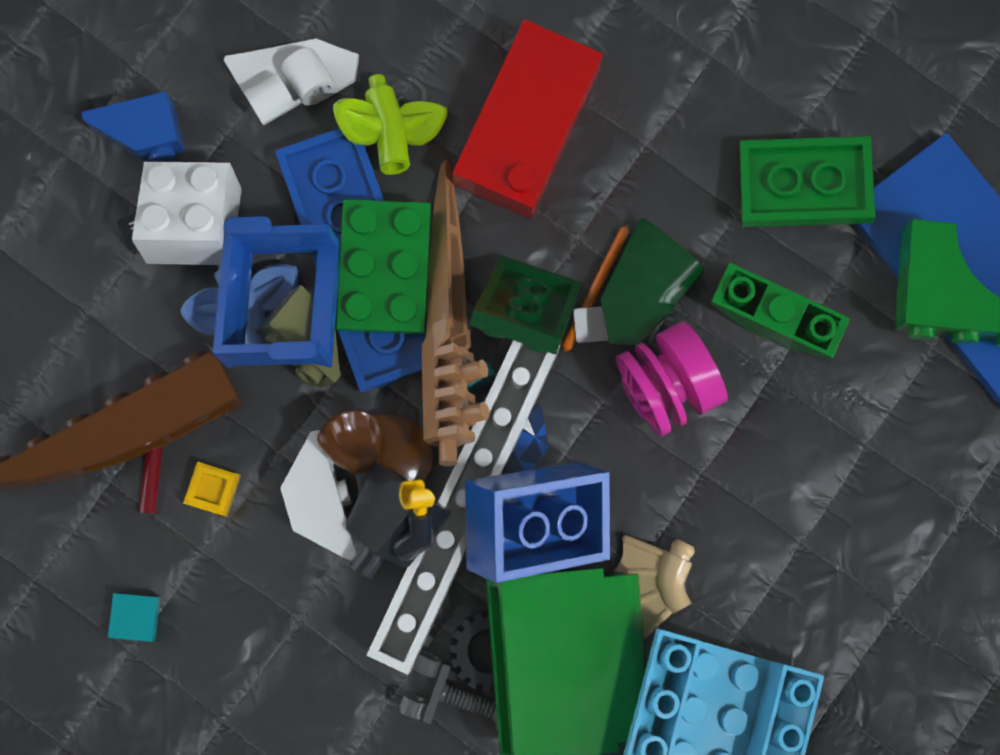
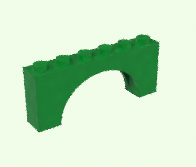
(939, 289)

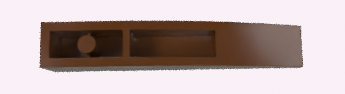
(128, 425)

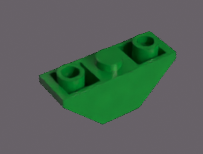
(779, 313)

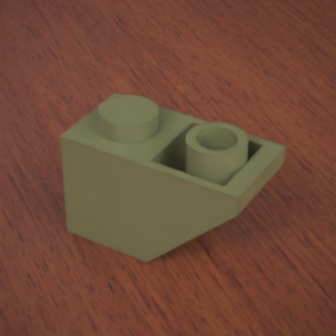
(292, 323)

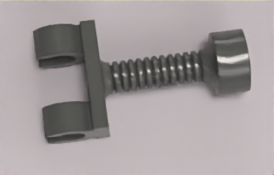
(421, 708)

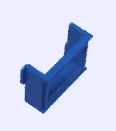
(257, 236)

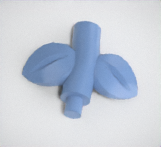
(266, 290)

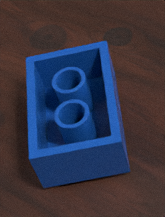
(537, 521)

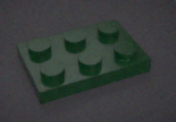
(526, 305)

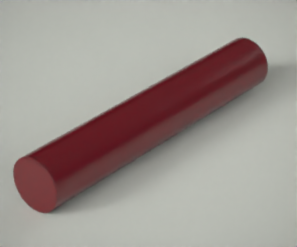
(150, 481)

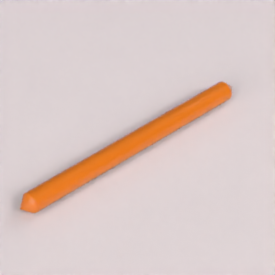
(598, 281)

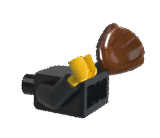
(391, 513)

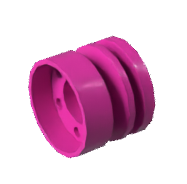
(677, 375)

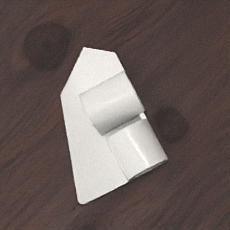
(292, 75)

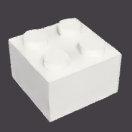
(185, 211)

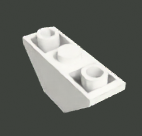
(318, 500)

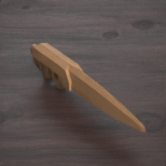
(445, 353)

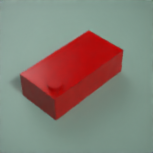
(527, 119)

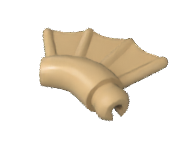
(660, 578)

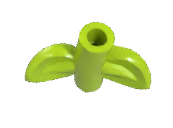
(388, 124)

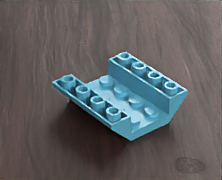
(720, 702)

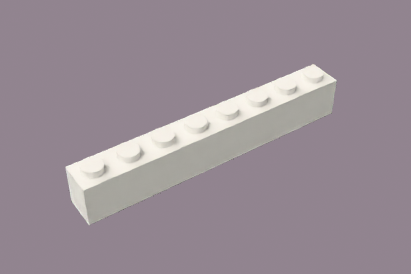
(434, 570)

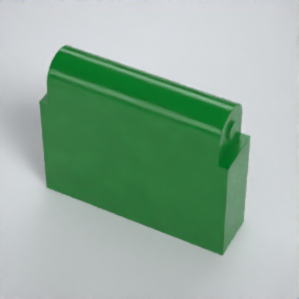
(566, 660)

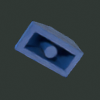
(140, 126)

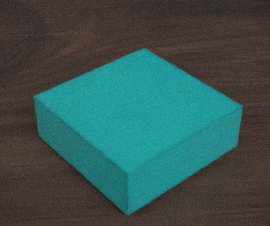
(134, 617)

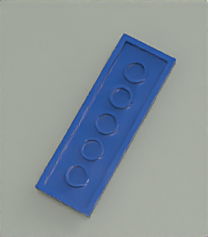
(319, 178)

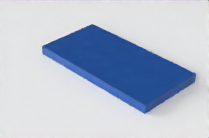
(945, 188)

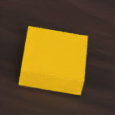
(212, 489)

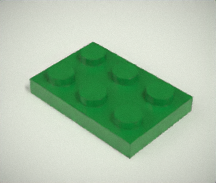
(807, 181)
(383, 267)

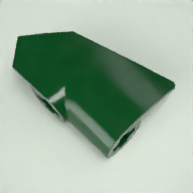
(646, 284)

